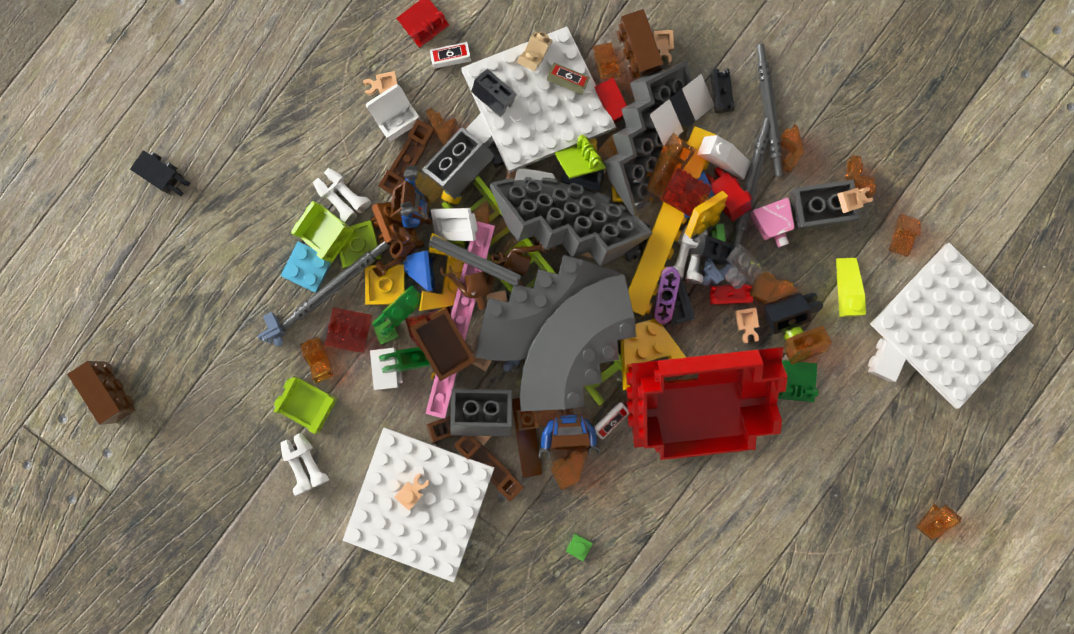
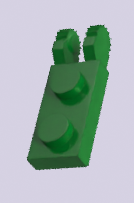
(399, 310)
(405, 360)

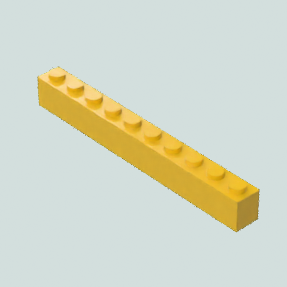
(664, 234)

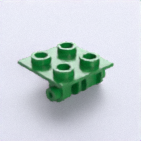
(800, 382)

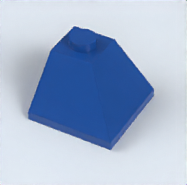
(421, 269)

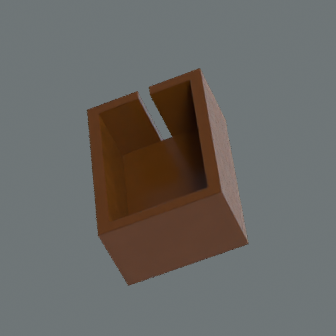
(639, 44)
(442, 344)
(101, 392)

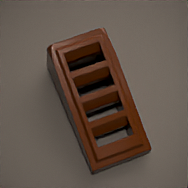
(431, 431)

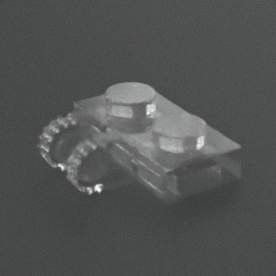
(743, 267)

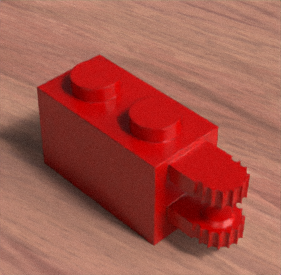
(738, 201)

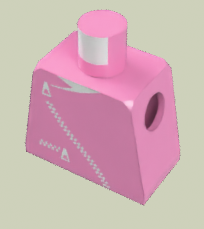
(774, 221)

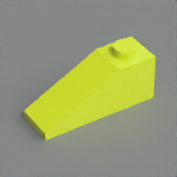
(850, 288)

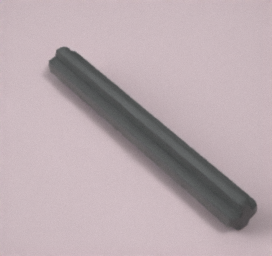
(475, 260)

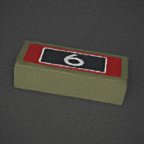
(568, 78)

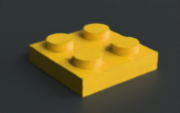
(706, 214)
(386, 288)

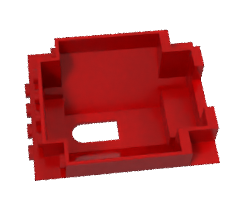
(707, 414)

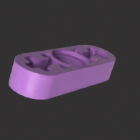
(659, 307)

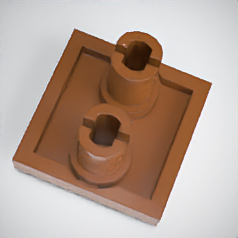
(387, 225)

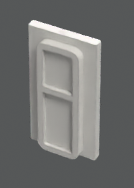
(454, 224)

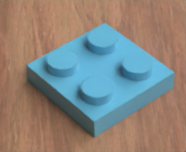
(306, 267)

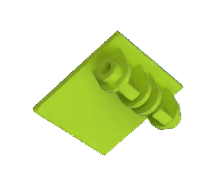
(580, 158)

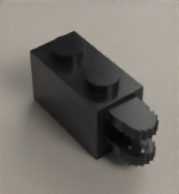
(157, 173)
(791, 311)

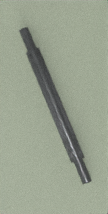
(770, 110)
(752, 178)
(333, 286)

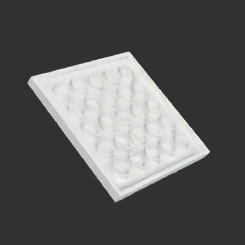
(543, 113)
(952, 325)
(439, 524)

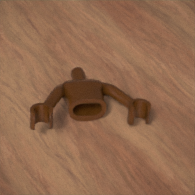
(399, 249)
(518, 262)
(476, 284)

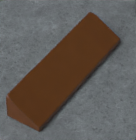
(527, 446)

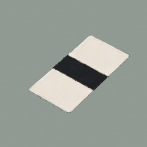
(682, 109)

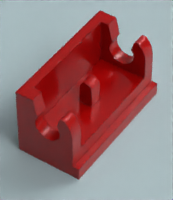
(611, 99)
(729, 295)

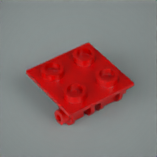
(423, 22)

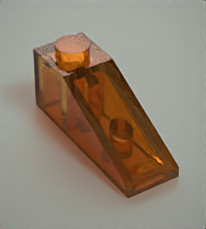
(673, 155)

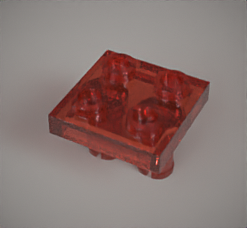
(685, 192)
(348, 330)

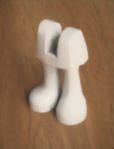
(359, 203)
(692, 274)
(292, 456)

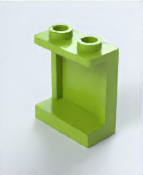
(322, 231)
(305, 404)

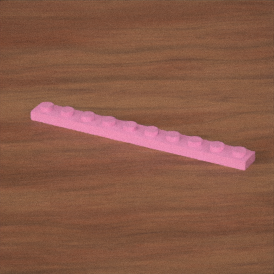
(461, 316)

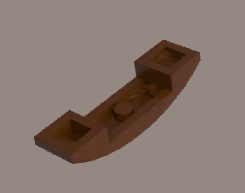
(408, 156)
(501, 476)

